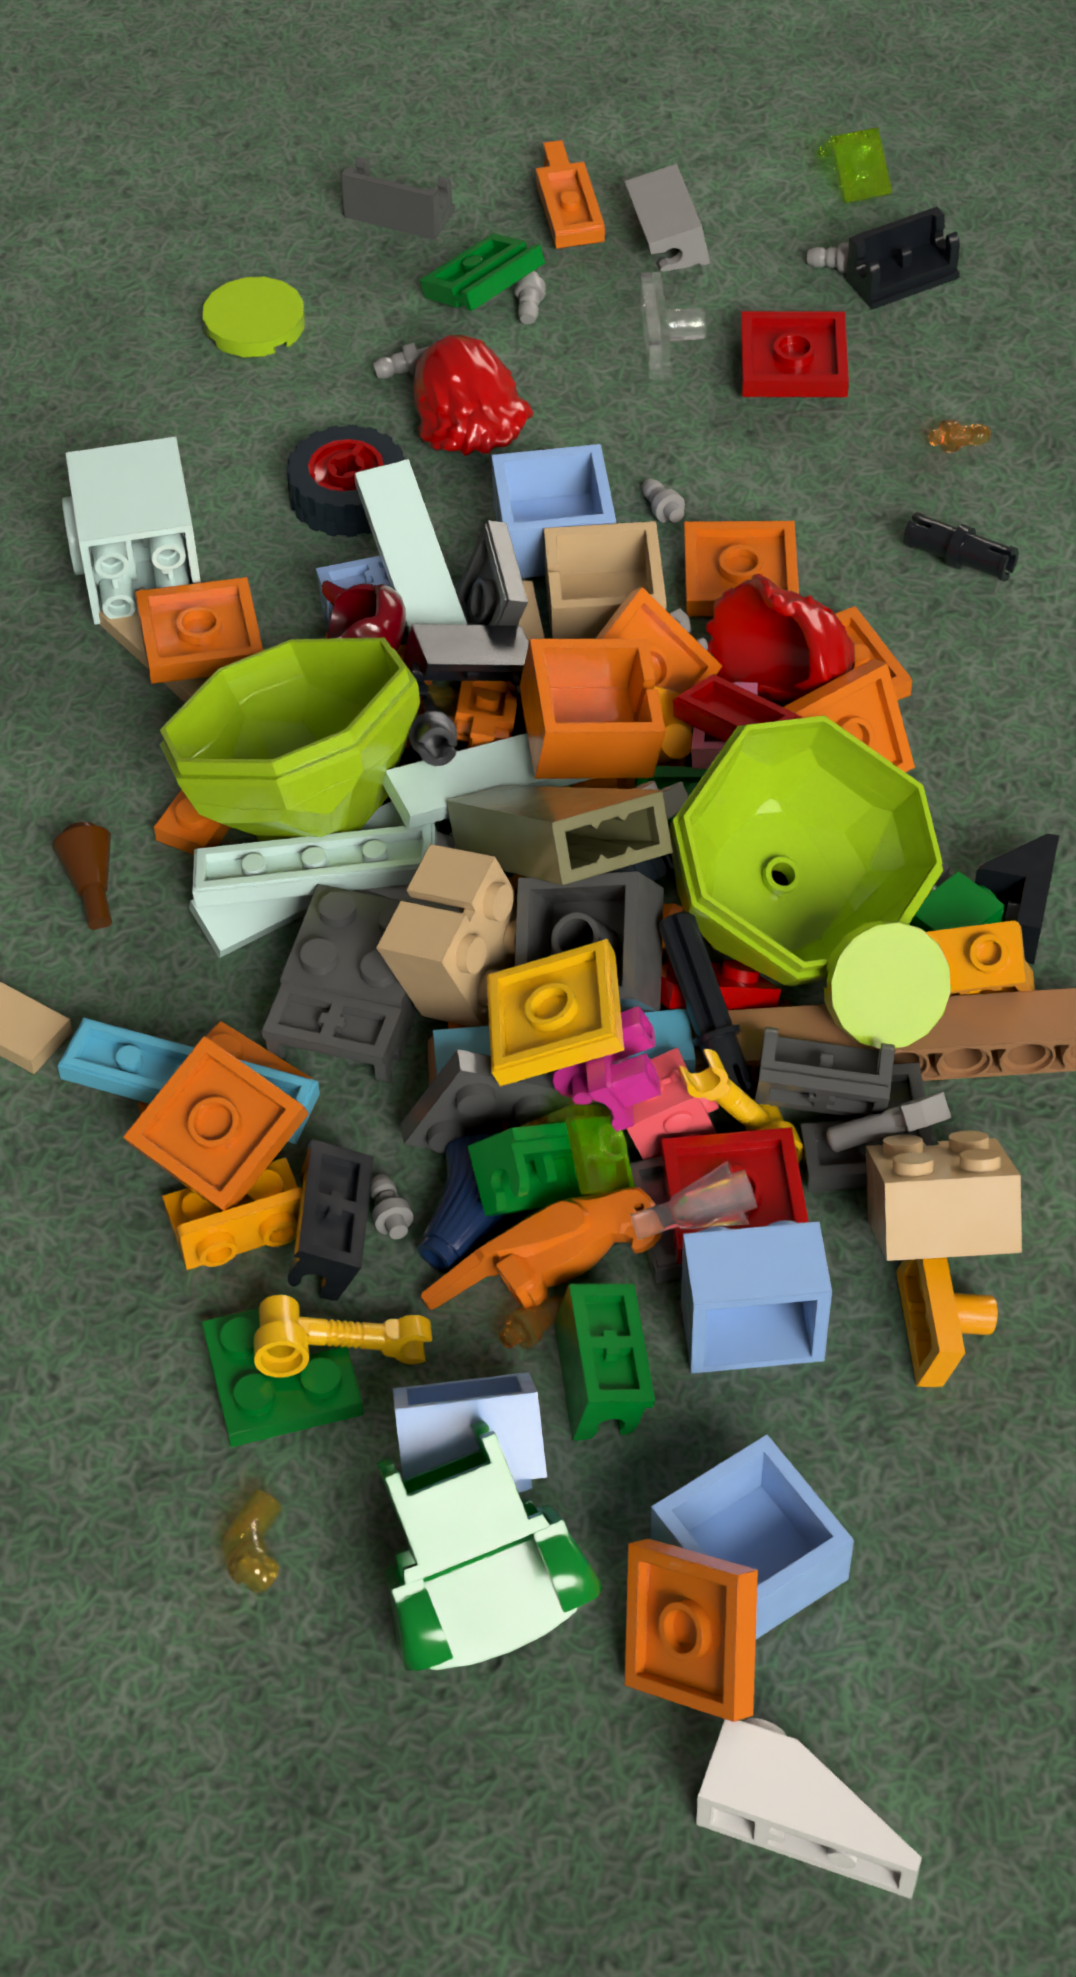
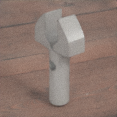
(905, 1117)

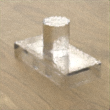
(664, 326)

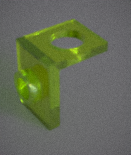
(858, 164)
(596, 1147)

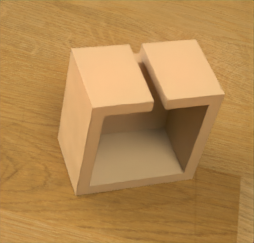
(594, 572)
(445, 953)
(943, 1197)

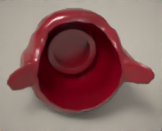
(366, 612)

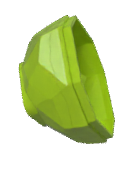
(295, 737)
(822, 813)

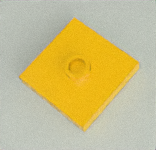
(554, 1013)

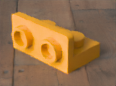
(985, 958)
(262, 1218)

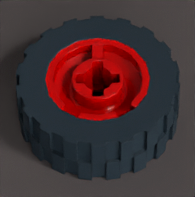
(324, 476)

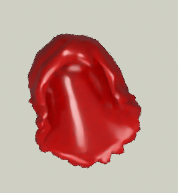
(466, 397)
(777, 640)

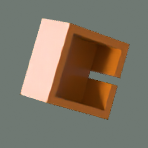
(591, 708)

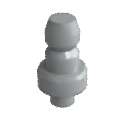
(832, 257)
(529, 292)
(399, 362)
(665, 503)
(391, 1213)

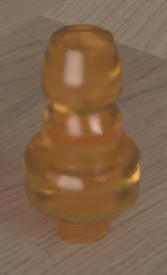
(953, 435)
(527, 1325)

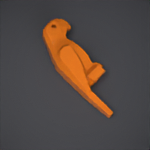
(549, 1247)

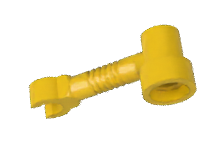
(717, 1087)
(285, 1337)

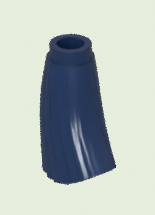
(459, 1218)

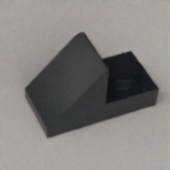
(1022, 884)

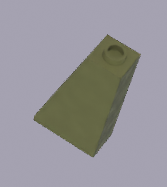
(561, 830)

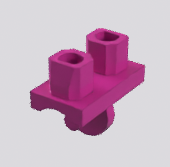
(615, 1078)

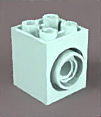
(129, 523)

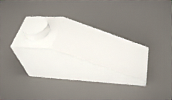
(789, 1802)

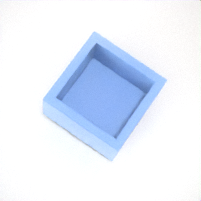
(547, 492)
(755, 1296)
(437, 1419)
(764, 1518)

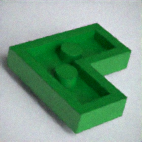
(269, 1406)

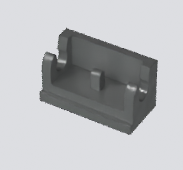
(396, 204)
(336, 1027)
(823, 1076)

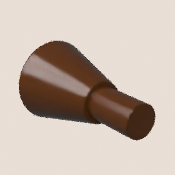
(86, 859)

